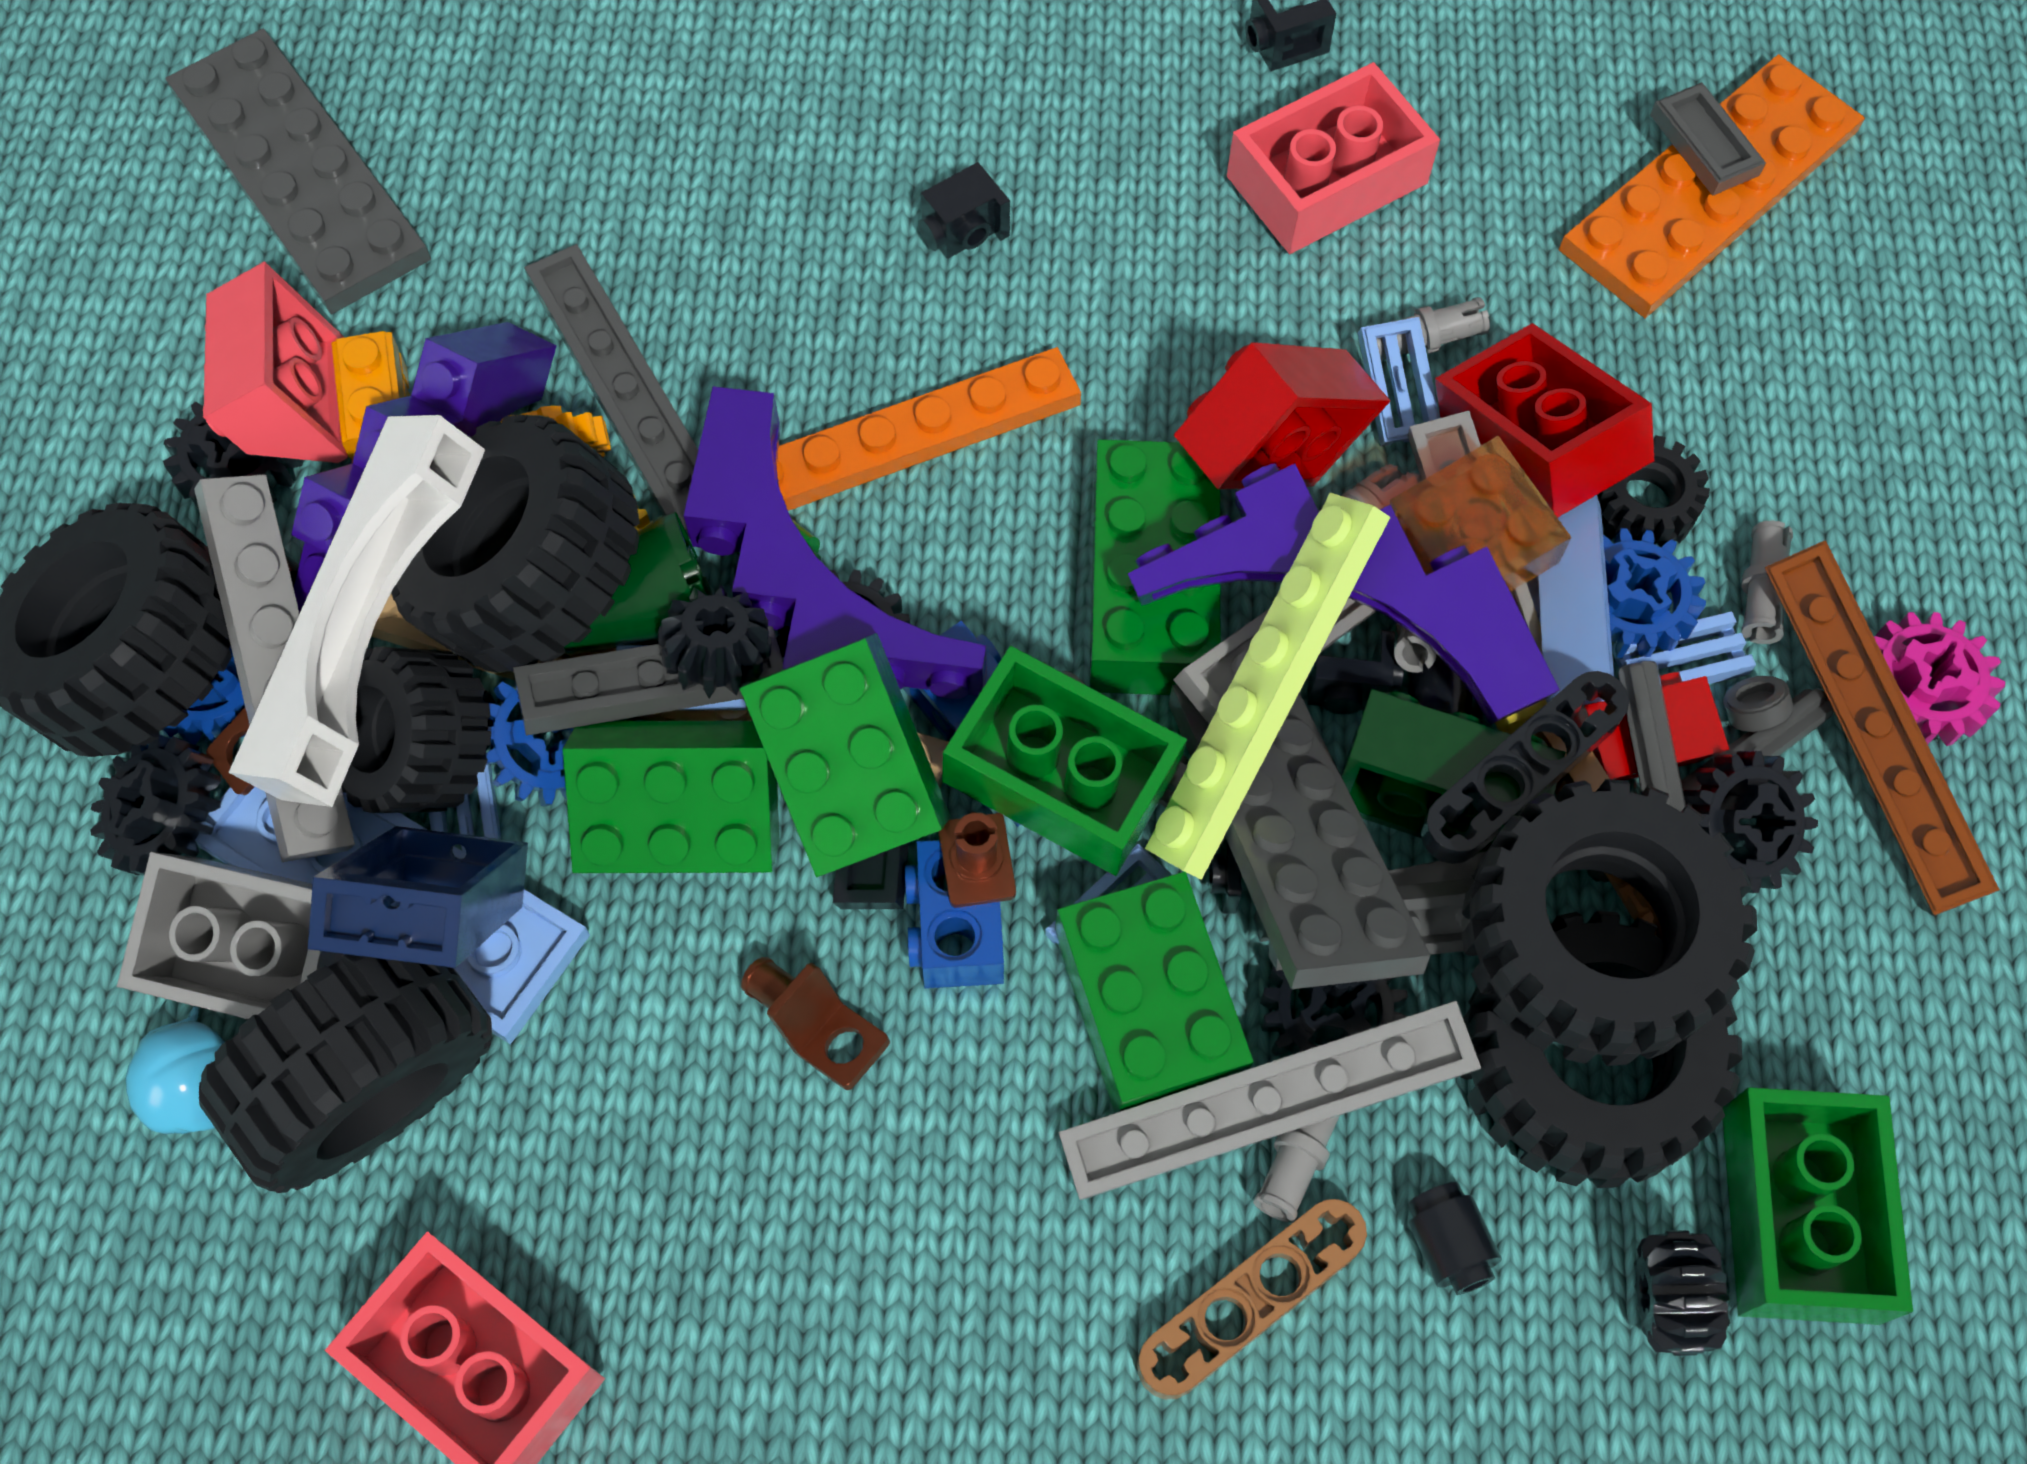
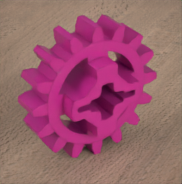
(1960, 681)

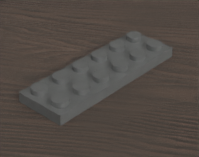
(298, 170)
(1314, 863)

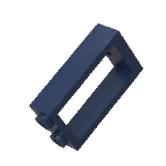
(444, 900)

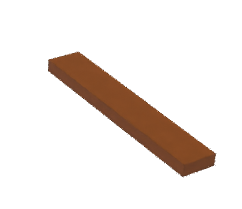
(1881, 729)

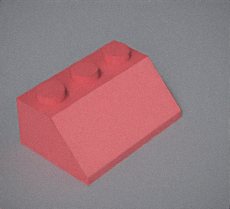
(270, 370)

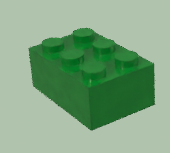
(846, 755)
(1062, 760)
(670, 798)
(1151, 991)
(1815, 1207)

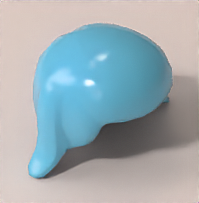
(167, 1075)

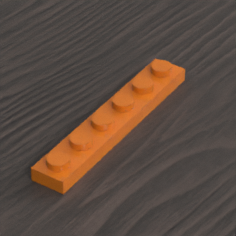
(925, 427)

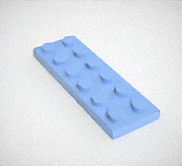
(505, 973)

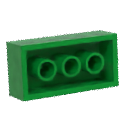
(1143, 500)

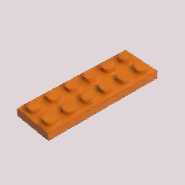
(1668, 223)

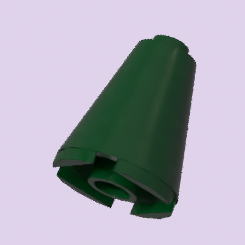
(659, 573)

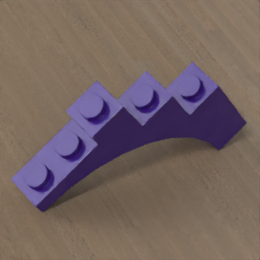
(460, 376)
(740, 508)
(1456, 609)

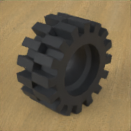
(1678, 481)

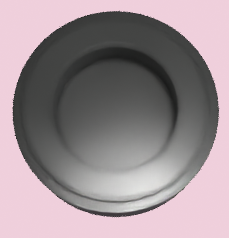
(1758, 703)

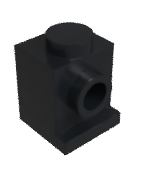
(964, 212)

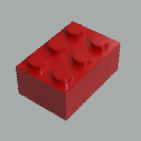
(1281, 410)
(1555, 414)

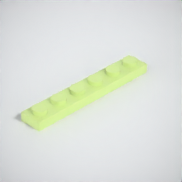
(1267, 683)

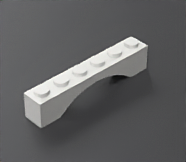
(307, 716)

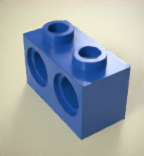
(938, 919)

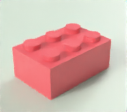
(1331, 157)
(463, 1361)

